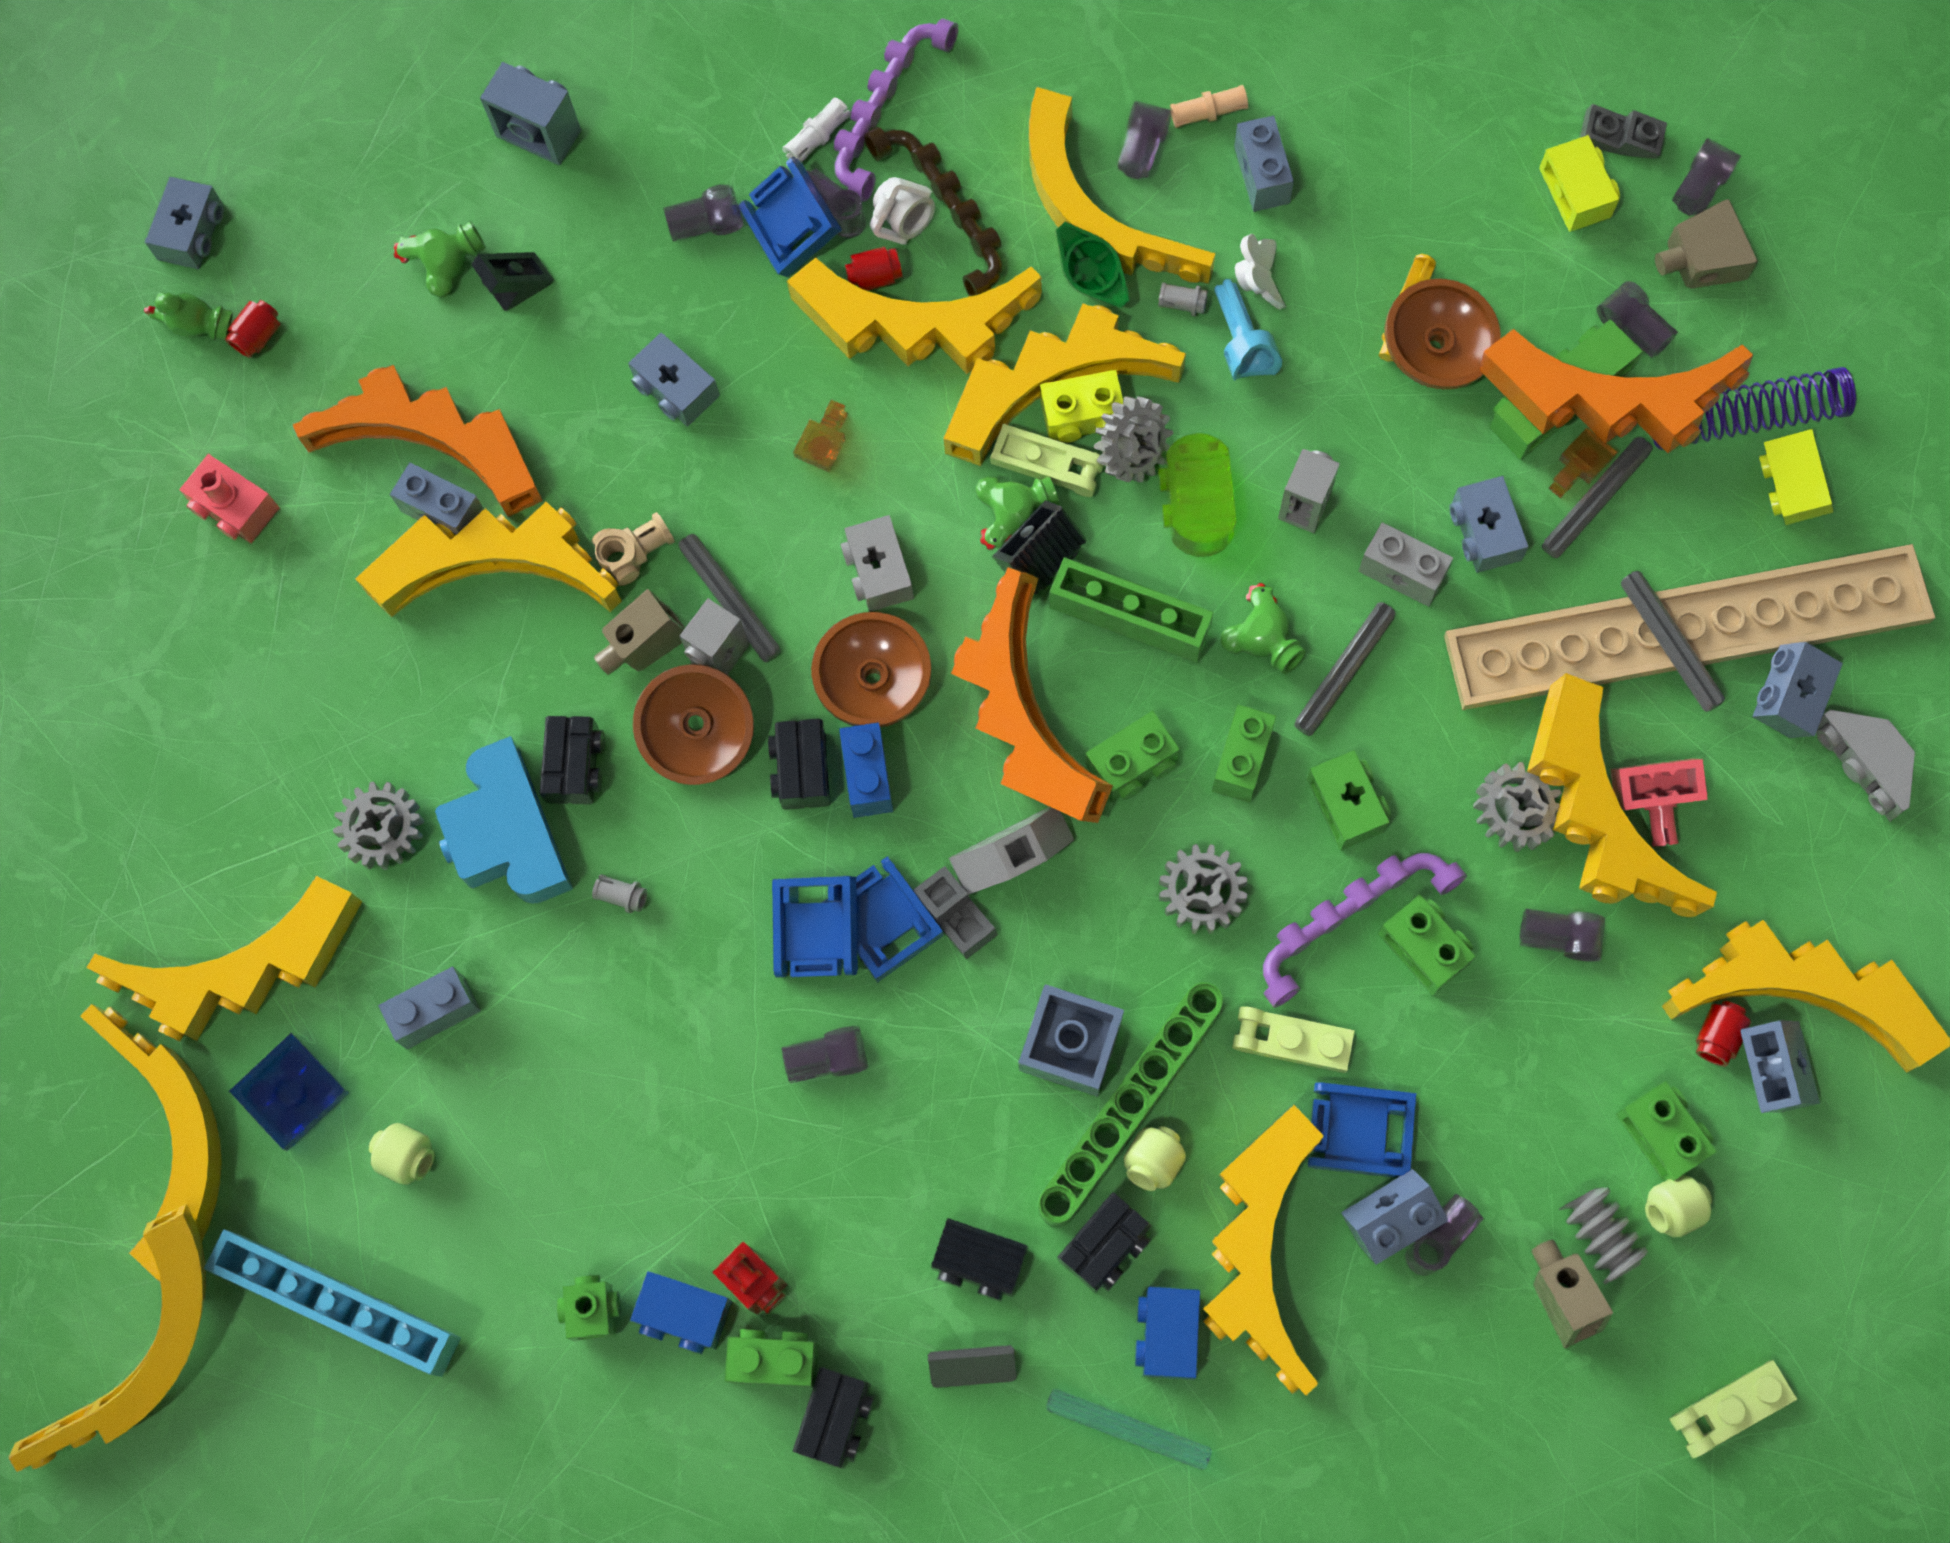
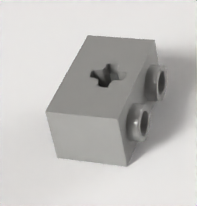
(1308, 489)
(878, 542)
(1405, 564)
(714, 638)

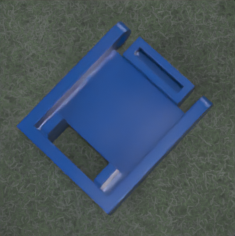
(786, 214)
(886, 913)
(815, 934)
(1356, 1129)

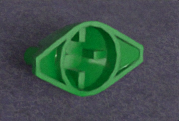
(1091, 265)

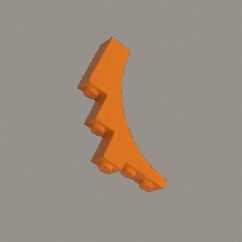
(1610, 405)
(433, 421)
(1011, 713)

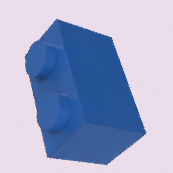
(866, 770)
(681, 1312)
(1170, 1333)

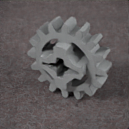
(1133, 439)
(1502, 803)
(364, 831)
(1194, 874)

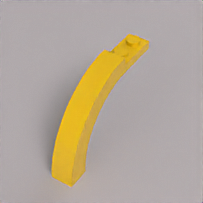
(1067, 201)
(191, 1122)
(182, 1276)

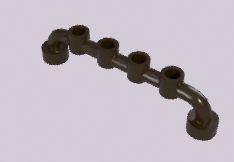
(945, 188)

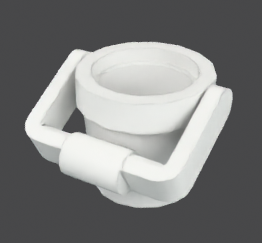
(904, 206)

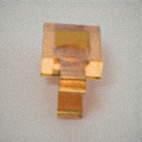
(822, 441)
(1583, 459)

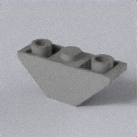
(1872, 756)
(1012, 851)

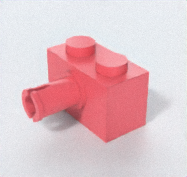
(229, 499)
(1659, 789)

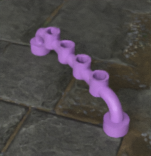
(883, 87)
(1359, 897)

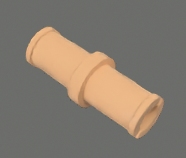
(1209, 106)

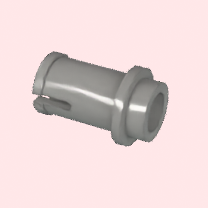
(1183, 298)
(620, 893)

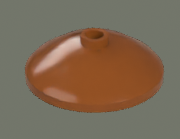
(1445, 314)
(866, 646)
(664, 729)

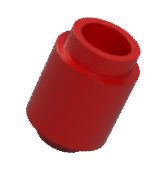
(874, 268)
(252, 328)
(1721, 1034)

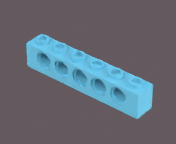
(332, 1303)

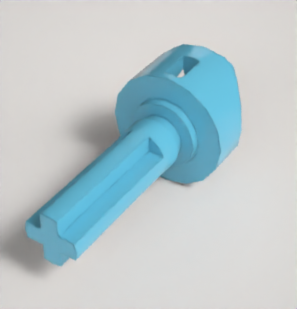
(1251, 350)

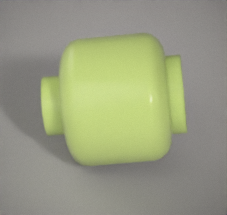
(401, 1153)
(1154, 1158)
(1678, 1206)

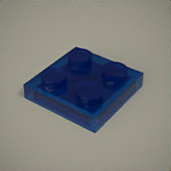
(288, 1092)

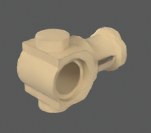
(633, 544)

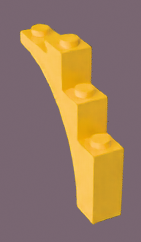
(909, 328)
(1094, 346)
(434, 556)
(1589, 813)
(292, 951)
(1872, 998)
(1248, 1302)

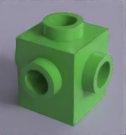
(599, 1320)

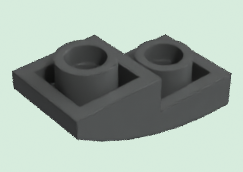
(1624, 135)

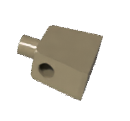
(1708, 249)
(640, 634)
(1575, 1310)

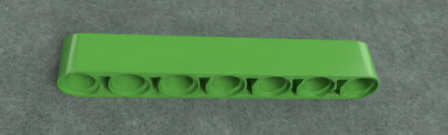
(1135, 1083)

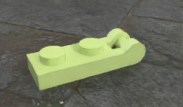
(1046, 458)
(1294, 1040)
(1734, 1408)

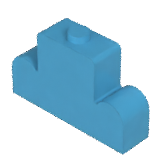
(502, 828)

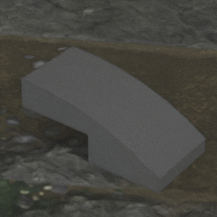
(955, 912)

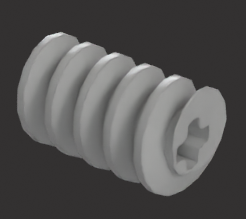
(1605, 1233)

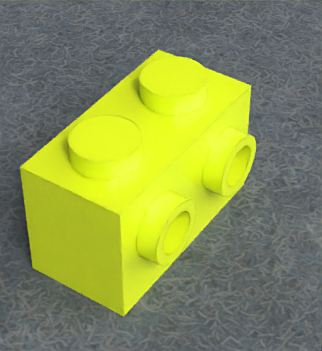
(1579, 183)
(1076, 404)
(1797, 477)

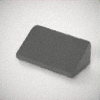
(972, 1366)

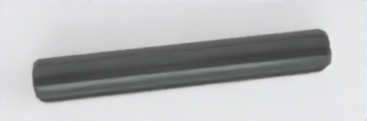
(1597, 497)
(729, 597)
(1672, 641)
(1344, 669)

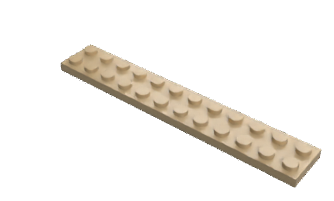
(1717, 618)

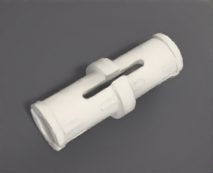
(817, 130)

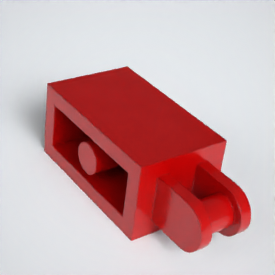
(751, 1280)

